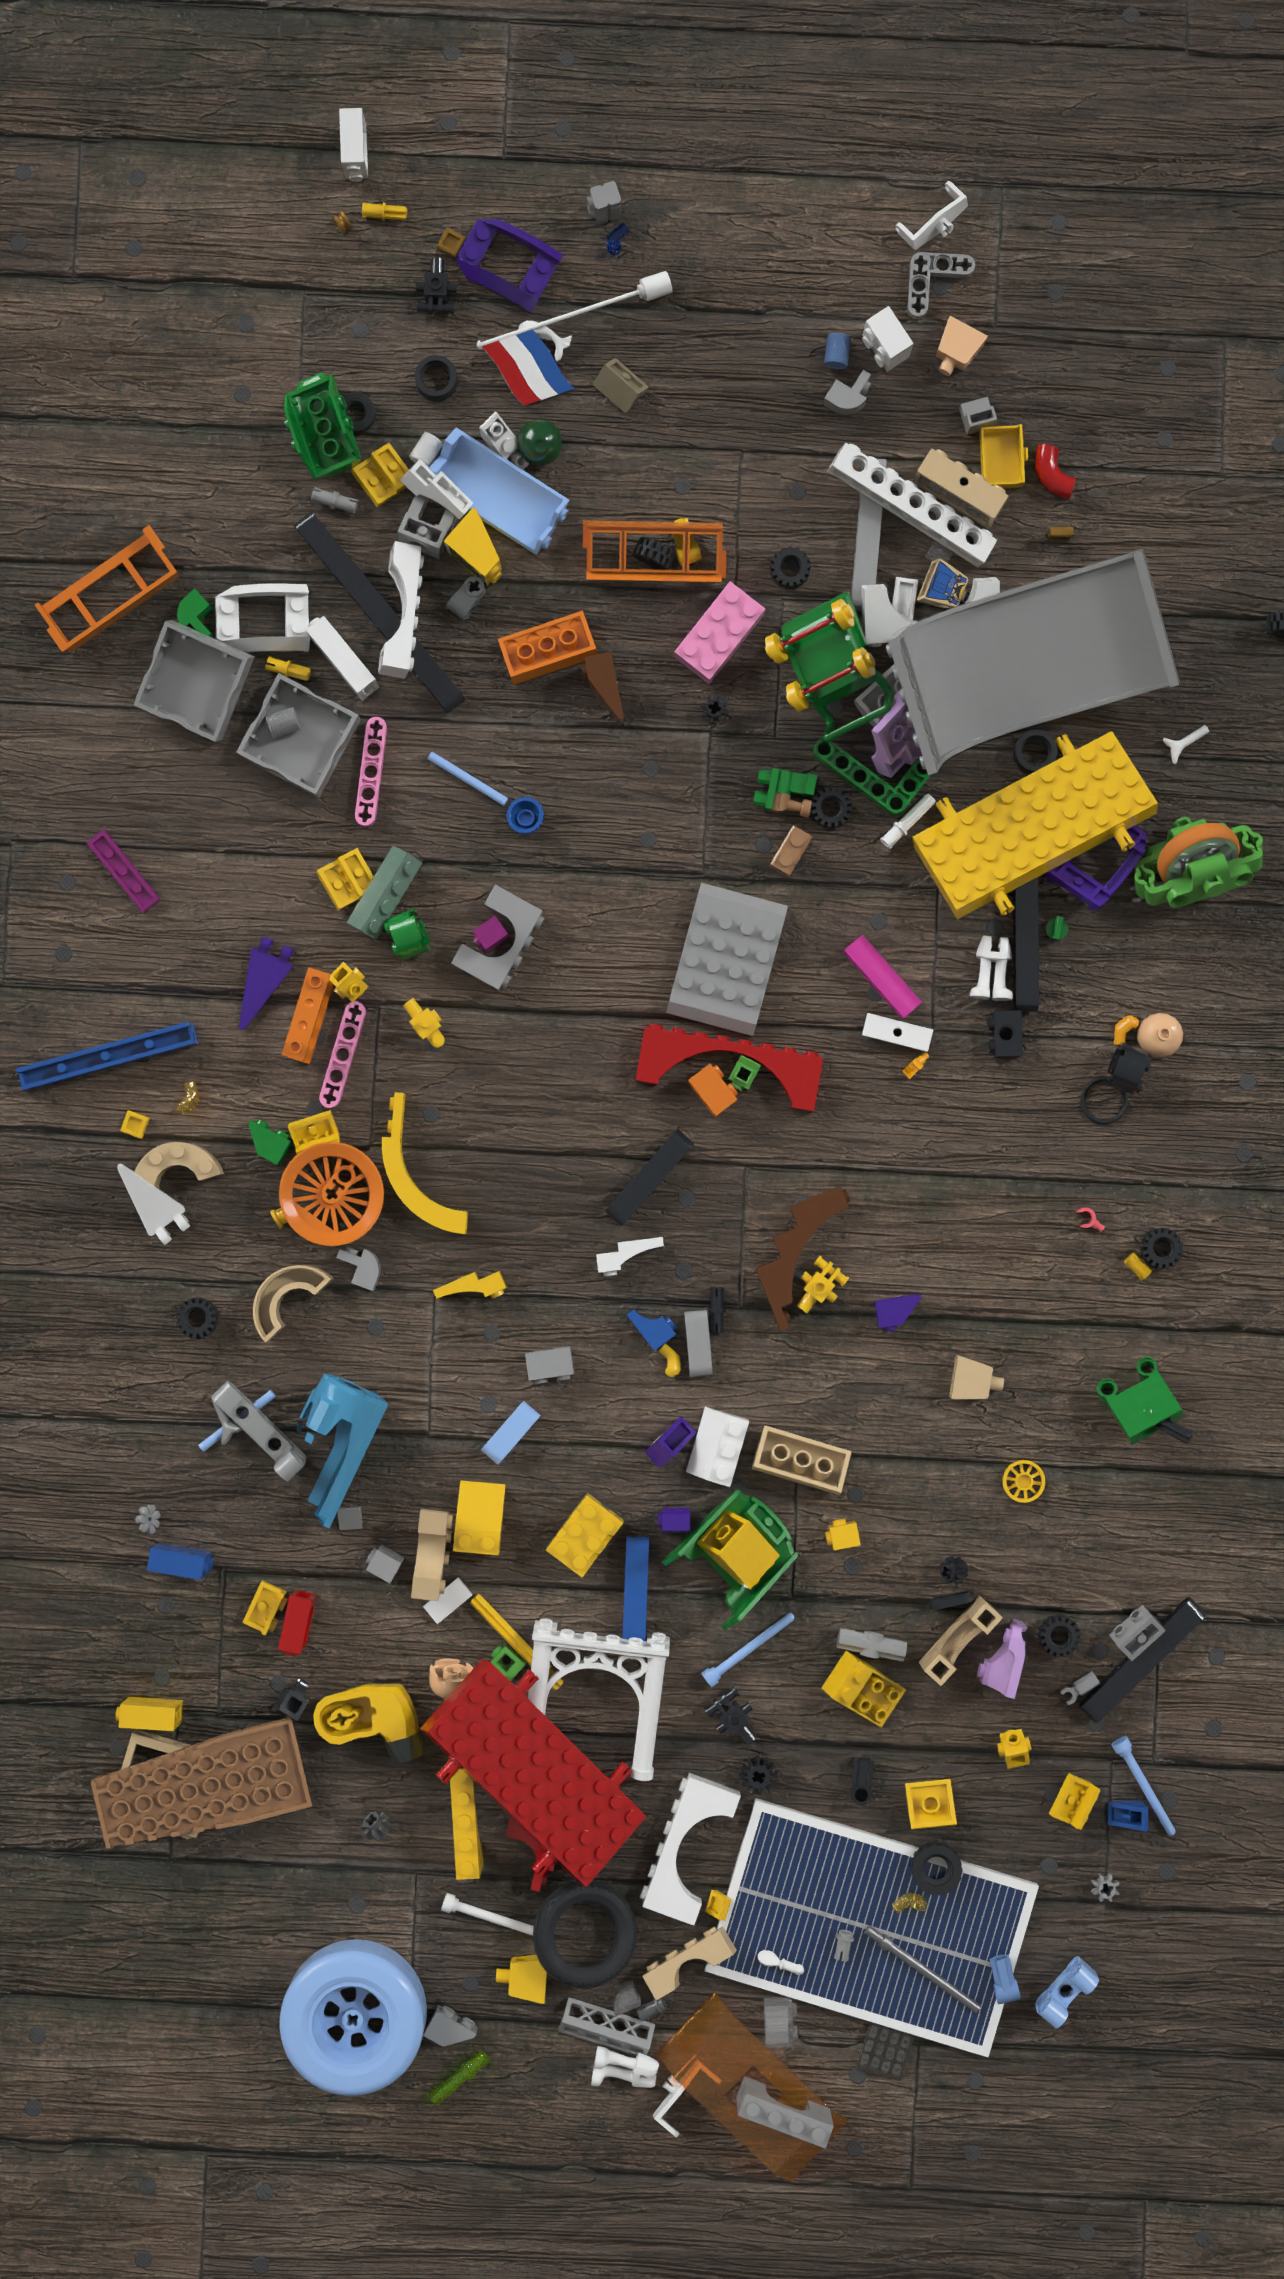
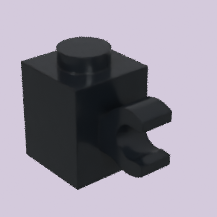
(290, 1702)

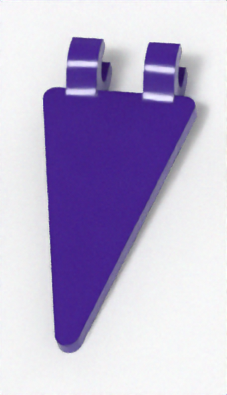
(263, 978)

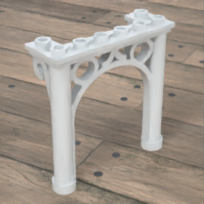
(655, 1650)

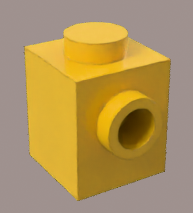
(842, 1534)

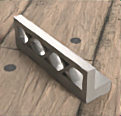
(603, 2035)

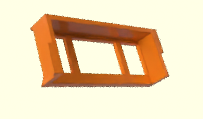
(684, 528)
(71, 592)

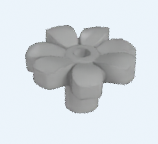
(148, 1518)

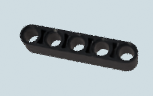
(649, 1177)

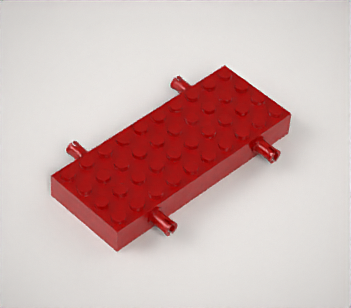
(533, 1772)

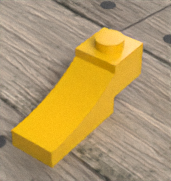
(490, 1285)

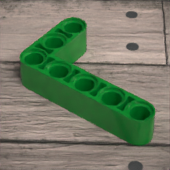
(871, 779)

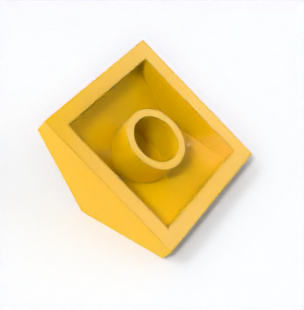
(930, 1804)

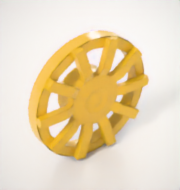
(1023, 1481)

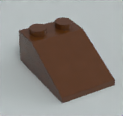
(602, 681)

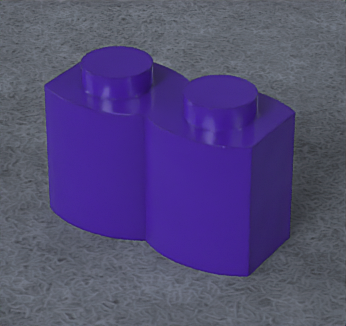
(674, 1520)

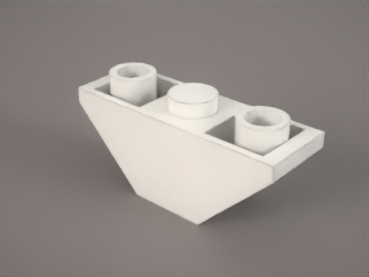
(501, 440)

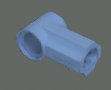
(1005, 1985)

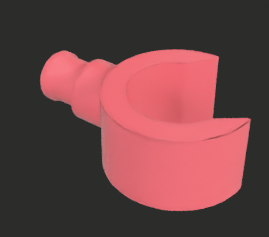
(1093, 1222)

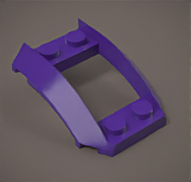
(536, 277)
(1089, 889)

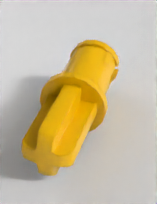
(384, 211)
(288, 669)

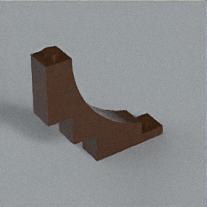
(778, 1274)

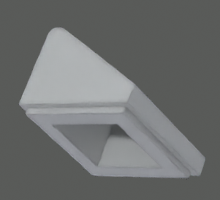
(350, 1517)

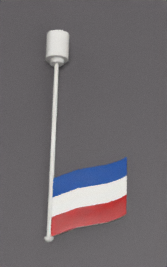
(528, 362)

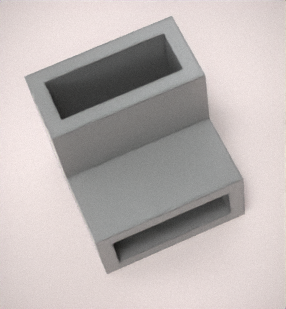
(977, 415)

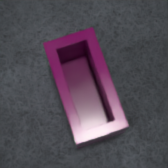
(490, 935)

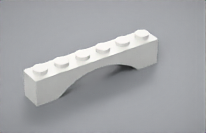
(404, 568)

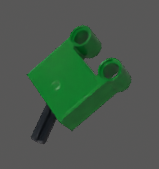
(1145, 1406)

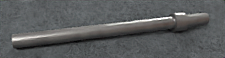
(886, 1943)

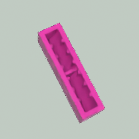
(882, 976)

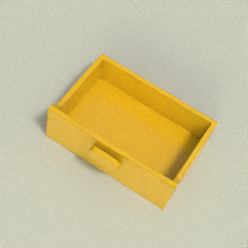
(1003, 455)

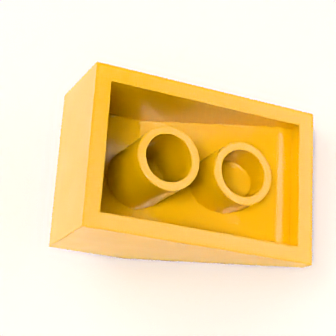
(479, 1517)

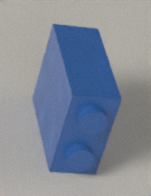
(180, 1561)

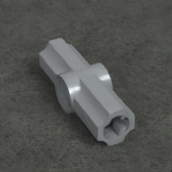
(871, 1644)

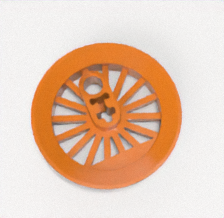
(307, 1224)

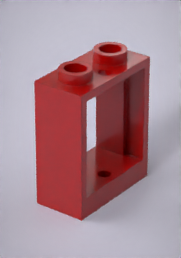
(297, 1622)

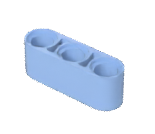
(510, 1432)

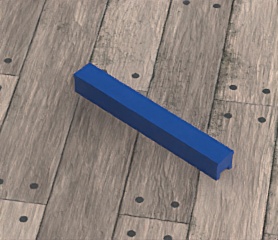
(107, 1056)

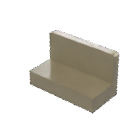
(619, 384)

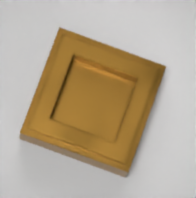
(451, 242)
(1060, 533)

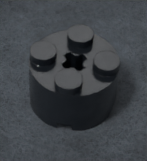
(1128, 1068)

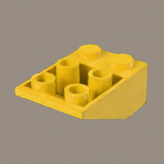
(863, 1689)

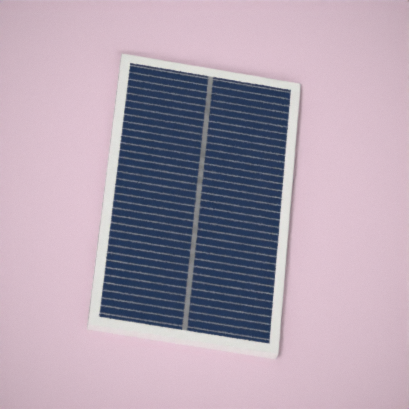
(813, 1876)

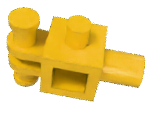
(425, 1023)
(818, 1286)

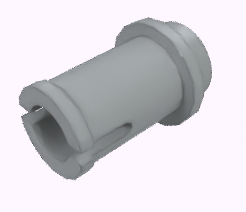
(843, 1944)

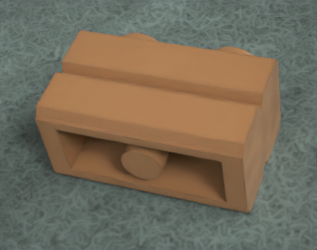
(790, 851)

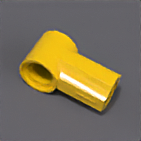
(695, 554)

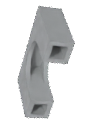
(496, 970)
(810, 2125)

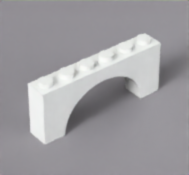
(883, 621)
(697, 1801)

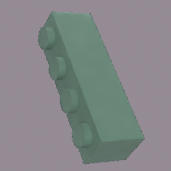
(384, 892)

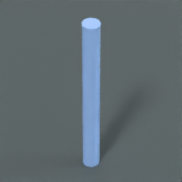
(462, 775)
(216, 1436)

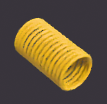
(1141, 1269)

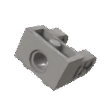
(423, 534)

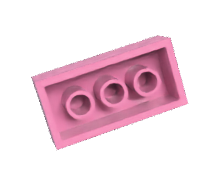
(719, 632)

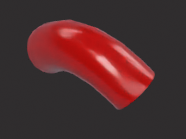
(1050, 474)

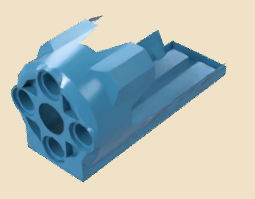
(357, 1418)

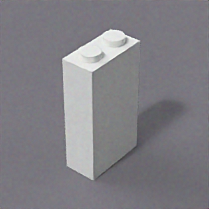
(342, 657)

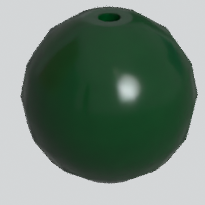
(539, 442)

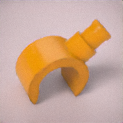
(915, 1065)

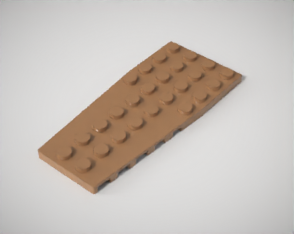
(205, 1786)

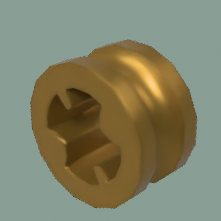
(342, 222)

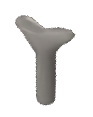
(227, 1427)

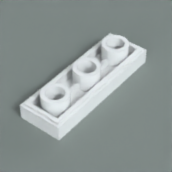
(911, 1035)

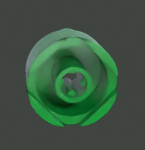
(408, 934)

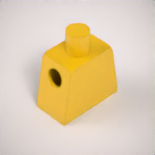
(525, 1978)

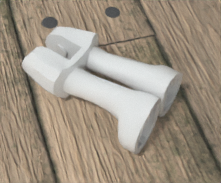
(986, 956)
(638, 2070)

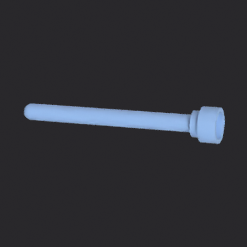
(714, 1674)
(1123, 1747)

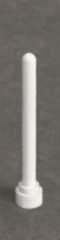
(452, 1904)

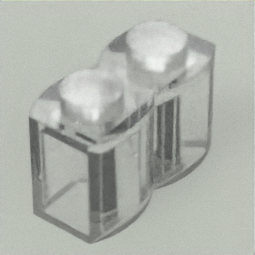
(779, 2022)

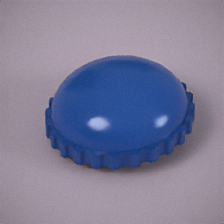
(525, 815)

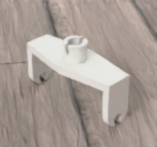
(939, 222)
(675, 2090)

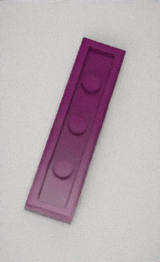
(123, 871)

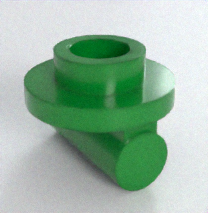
(1056, 928)

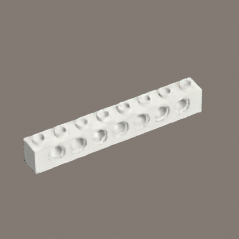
(900, 505)

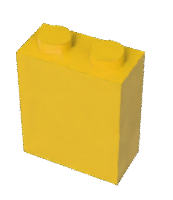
(149, 1713)

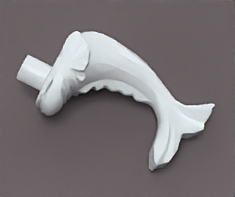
(546, 333)

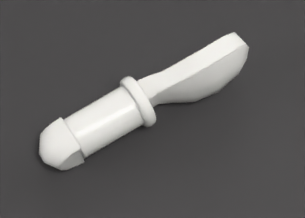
(770, 1959)

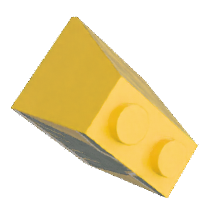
(473, 548)

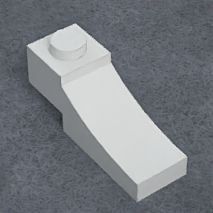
(436, 487)
(611, 1262)

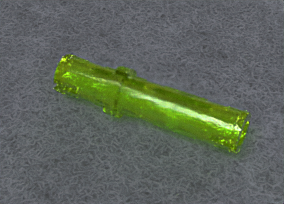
(465, 2072)

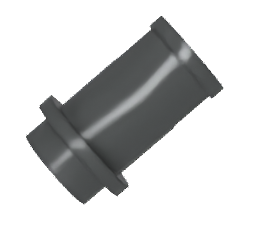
(651, 2009)

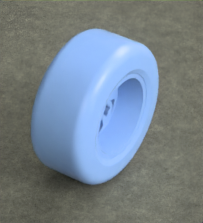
(337, 2064)

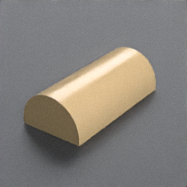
(801, 1460)

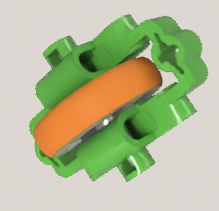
(1198, 862)

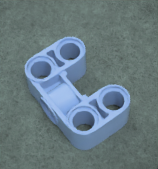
(1053, 2003)

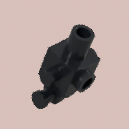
(436, 290)
(733, 1717)

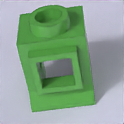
(748, 1064)

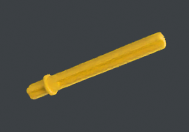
(507, 1633)

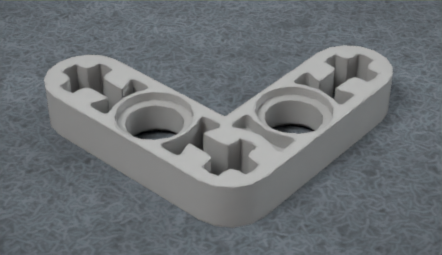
(931, 269)

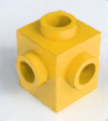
(348, 982)
(1014, 1748)

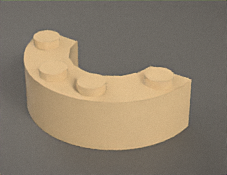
(173, 1154)
(275, 1287)
(431, 1554)

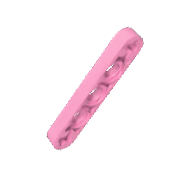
(369, 760)
(343, 1066)

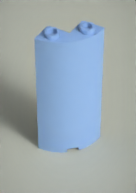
(502, 491)

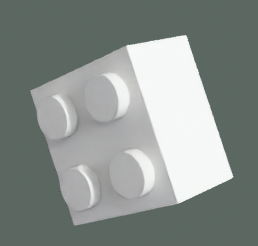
(887, 339)

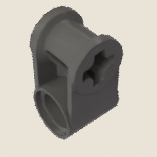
(464, 601)

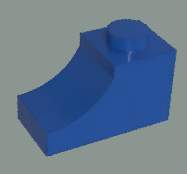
(653, 1330)

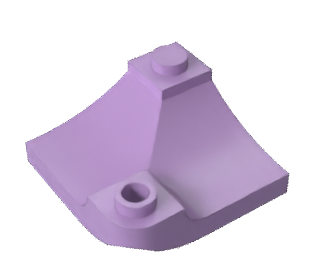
(894, 740)
(1005, 1666)

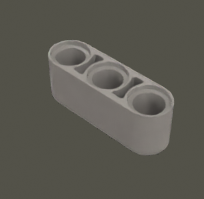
(698, 1343)

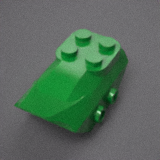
(321, 427)

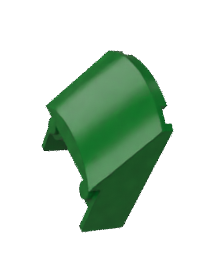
(738, 1597)

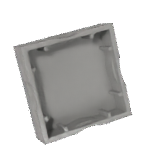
(194, 680)
(306, 755)

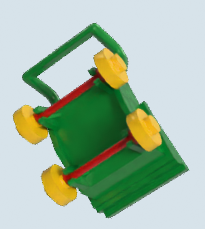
(828, 661)

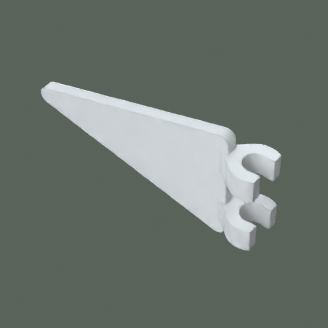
(153, 1205)

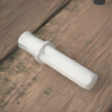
(900, 829)

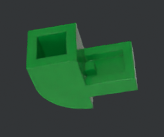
(192, 610)

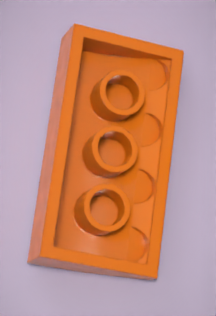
(547, 647)

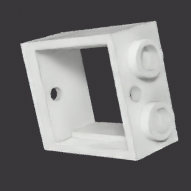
(353, 144)

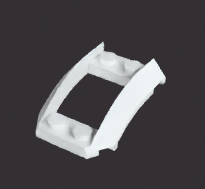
(296, 618)

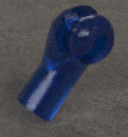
(614, 239)

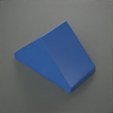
(1128, 1814)

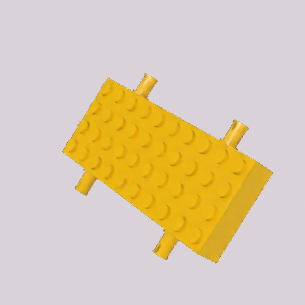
(1035, 825)

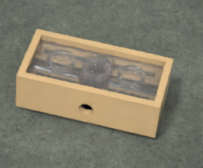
(960, 488)

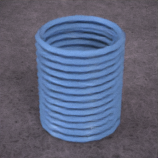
(837, 350)

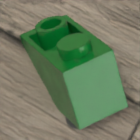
(268, 1143)

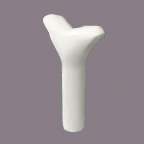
(1177, 746)

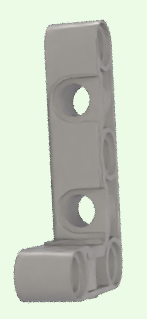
(287, 1457)

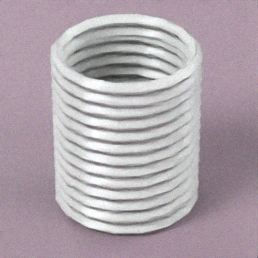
(426, 449)

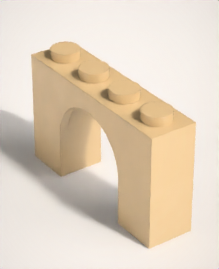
(941, 1657)

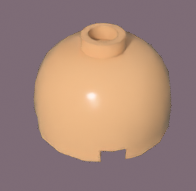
(1160, 1035)
(447, 1675)

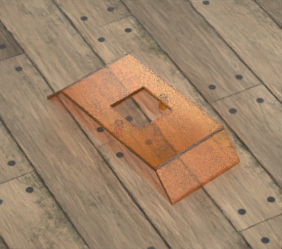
(712, 2056)

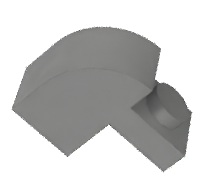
(847, 400)
(367, 1265)

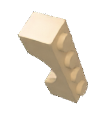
(712, 1948)

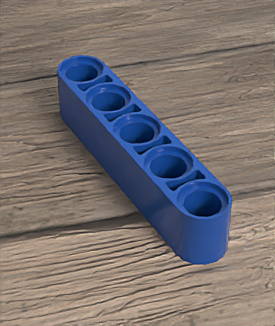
(635, 1587)

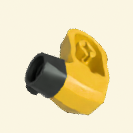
(370, 1712)

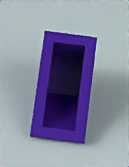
(894, 1311)
(670, 1442)

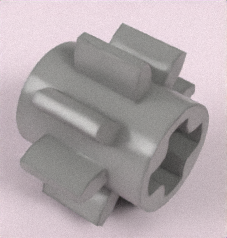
(1099, 1887)

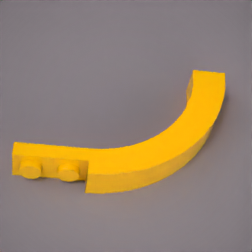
(405, 1188)

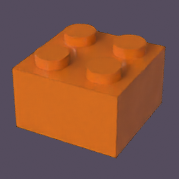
(713, 1090)

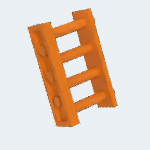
(308, 1016)

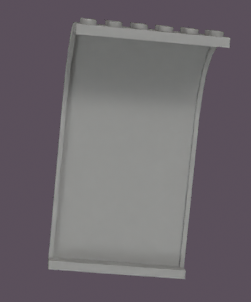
(1031, 655)

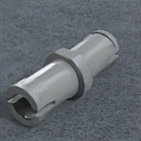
(334, 500)

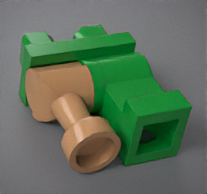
(780, 787)

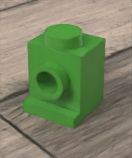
(510, 1669)

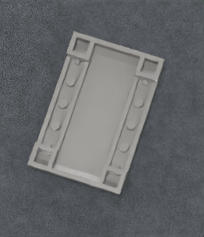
(727, 959)

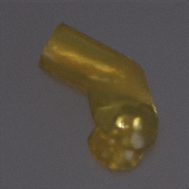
(190, 1100)
(910, 1900)

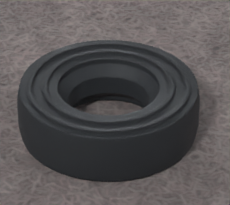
(366, 403)

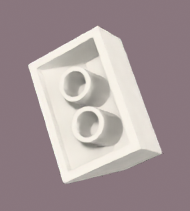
(717, 1446)

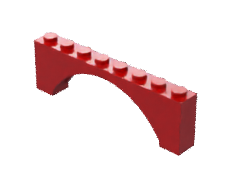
(796, 1072)

